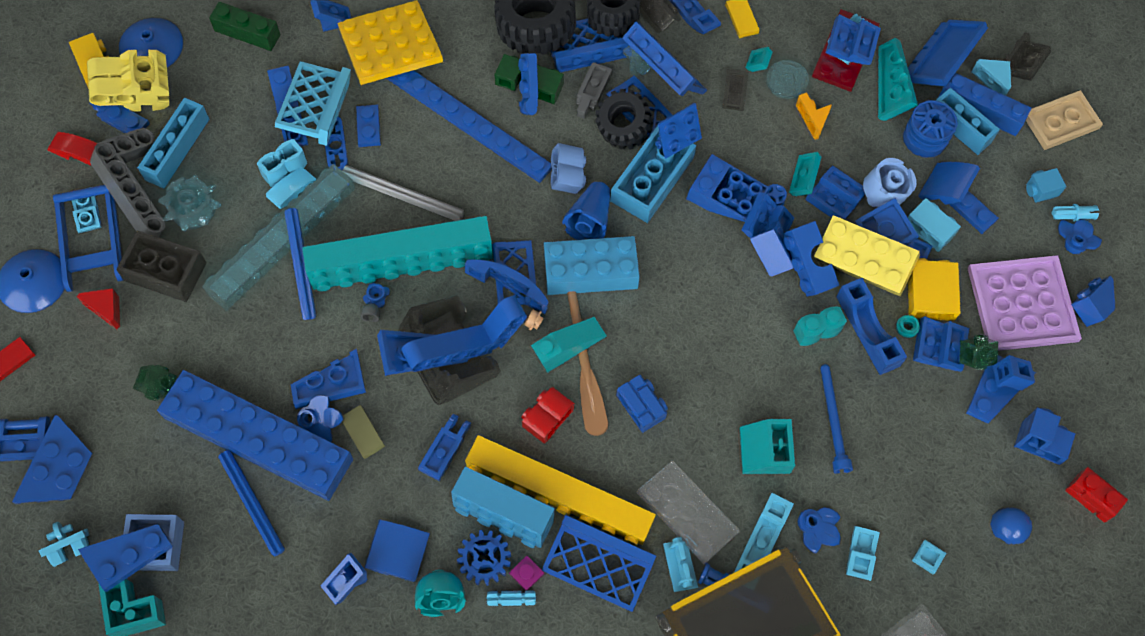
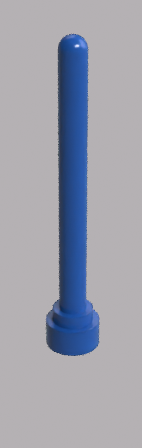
(841, 460)

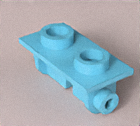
(680, 565)

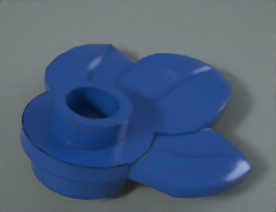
(1078, 236)
(322, 417)
(823, 529)

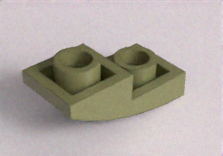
(362, 432)

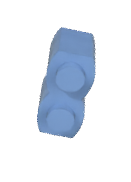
(567, 168)

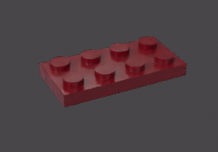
(833, 70)

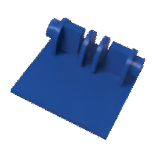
(679, 131)

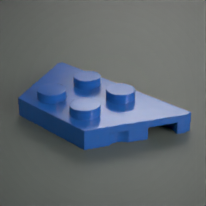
(55, 466)

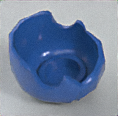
(1011, 525)

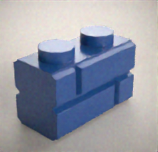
(642, 403)

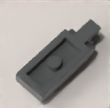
(592, 88)

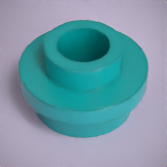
(912, 321)

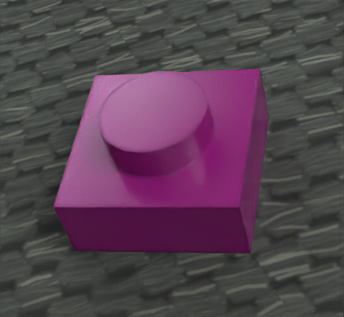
(526, 573)

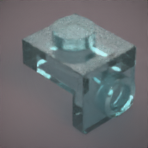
(637, 63)

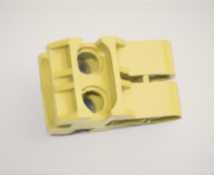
(123, 82)

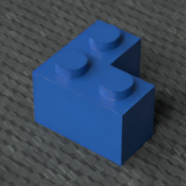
(1044, 436)

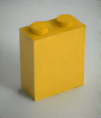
(934, 290)

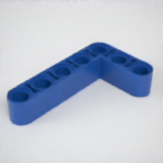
(466, 342)

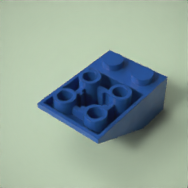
(725, 189)

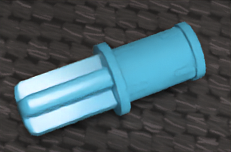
(1075, 212)

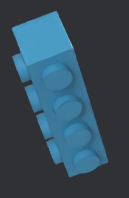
(173, 143)

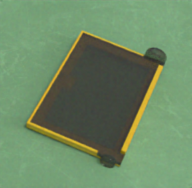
(755, 601)

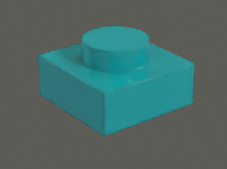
(759, 59)

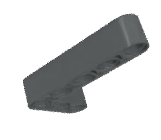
(135, 145)

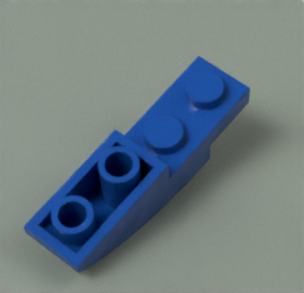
(280, 82)

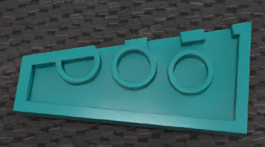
(894, 81)

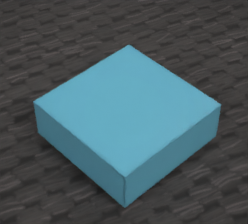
(929, 557)

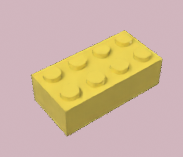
(867, 255)

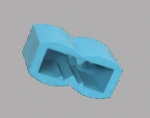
(283, 161)

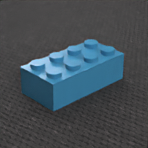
(650, 178)
(591, 265)
(502, 507)

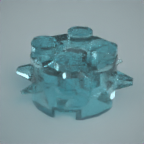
(189, 203)

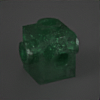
(978, 352)
(154, 381)

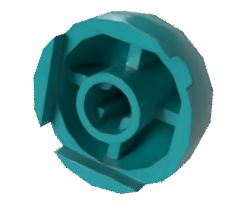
(439, 592)

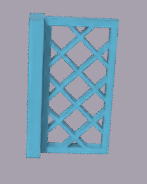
(330, 109)

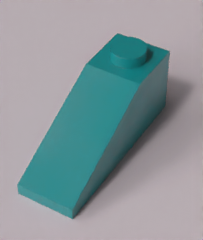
(567, 343)

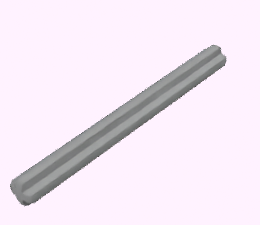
(404, 194)

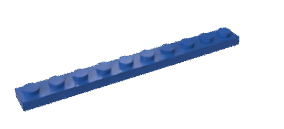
(473, 124)

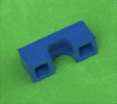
(800, 244)

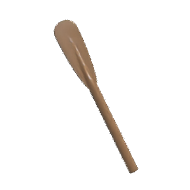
(591, 399)

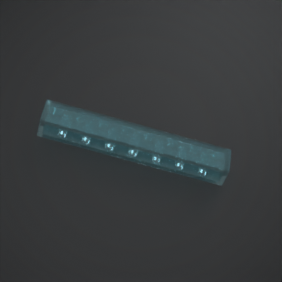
(273, 241)

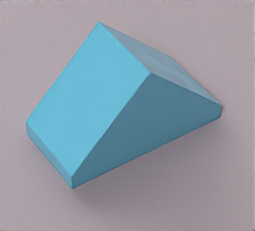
(994, 74)

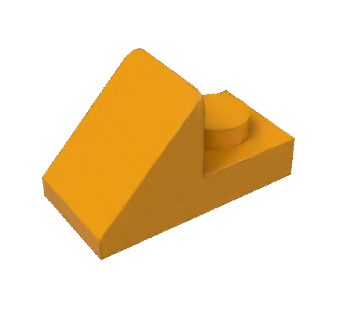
(813, 118)

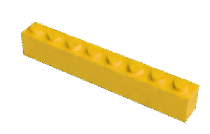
(561, 491)

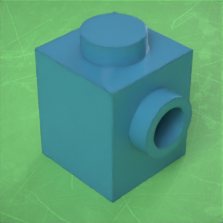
(1045, 185)

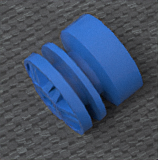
(930, 128)

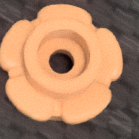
(534, 320)

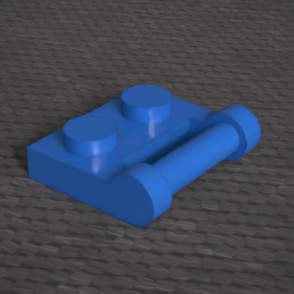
(21, 445)

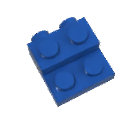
(889, 222)

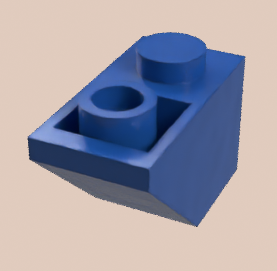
(1096, 301)

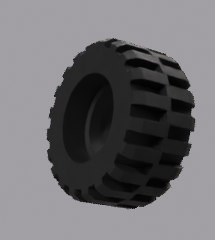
(535, 34)

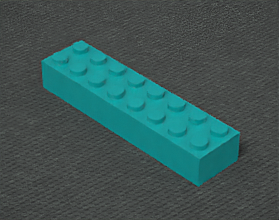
(397, 253)

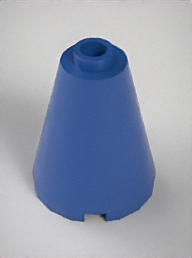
(589, 213)

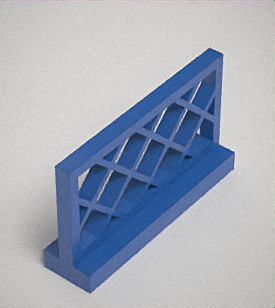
(594, 52)
(662, 60)
(608, 543)

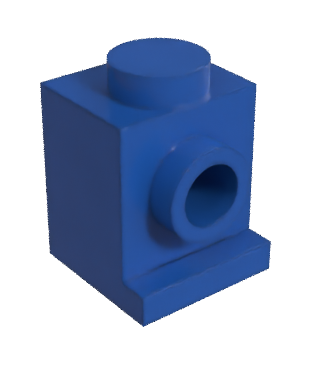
(1014, 373)

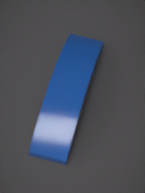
(696, 16)
(483, 269)

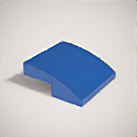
(853, 40)
(949, 182)
(842, 187)
(764, 213)
(939, 343)
(397, 550)

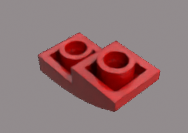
(73, 146)

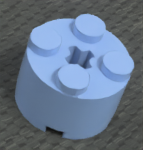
(889, 181)

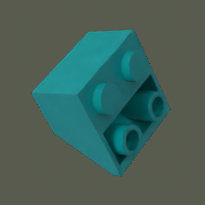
(767, 447)

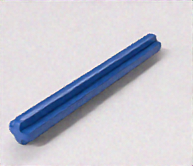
(303, 283)
(251, 503)

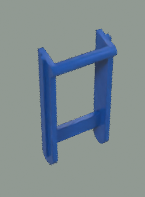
(89, 261)

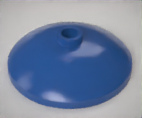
(161, 36)
(37, 289)

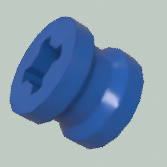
(778, 193)

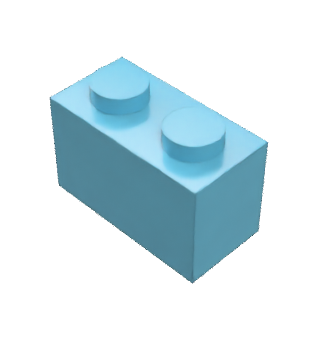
(933, 224)

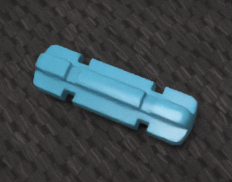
(511, 598)

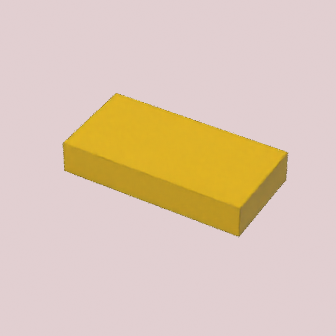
(742, 18)

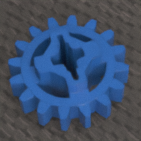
(477, 566)

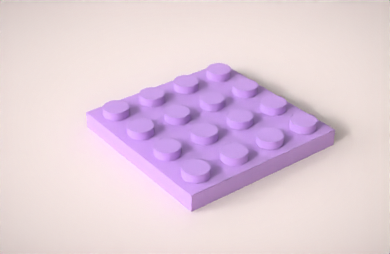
(1024, 302)

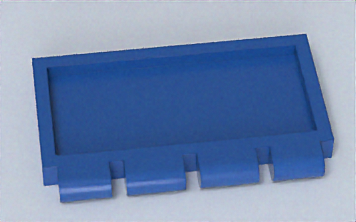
(945, 52)

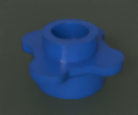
(373, 289)

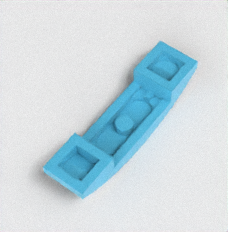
(766, 531)

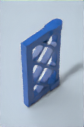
(645, 93)
(508, 246)

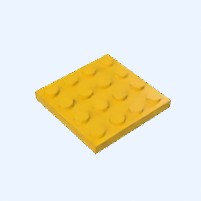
(389, 42)

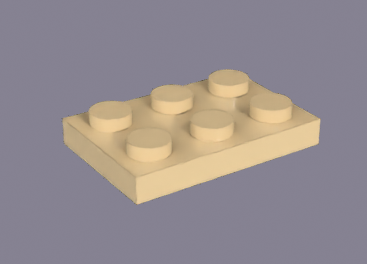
(1063, 120)

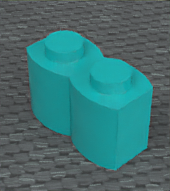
(816, 326)

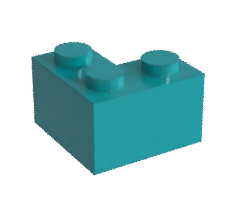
(128, 616)

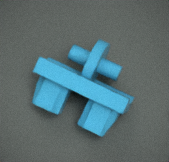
(55, 551)

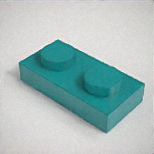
(805, 174)

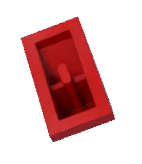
(104, 304)

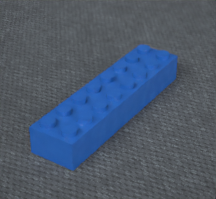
(256, 435)

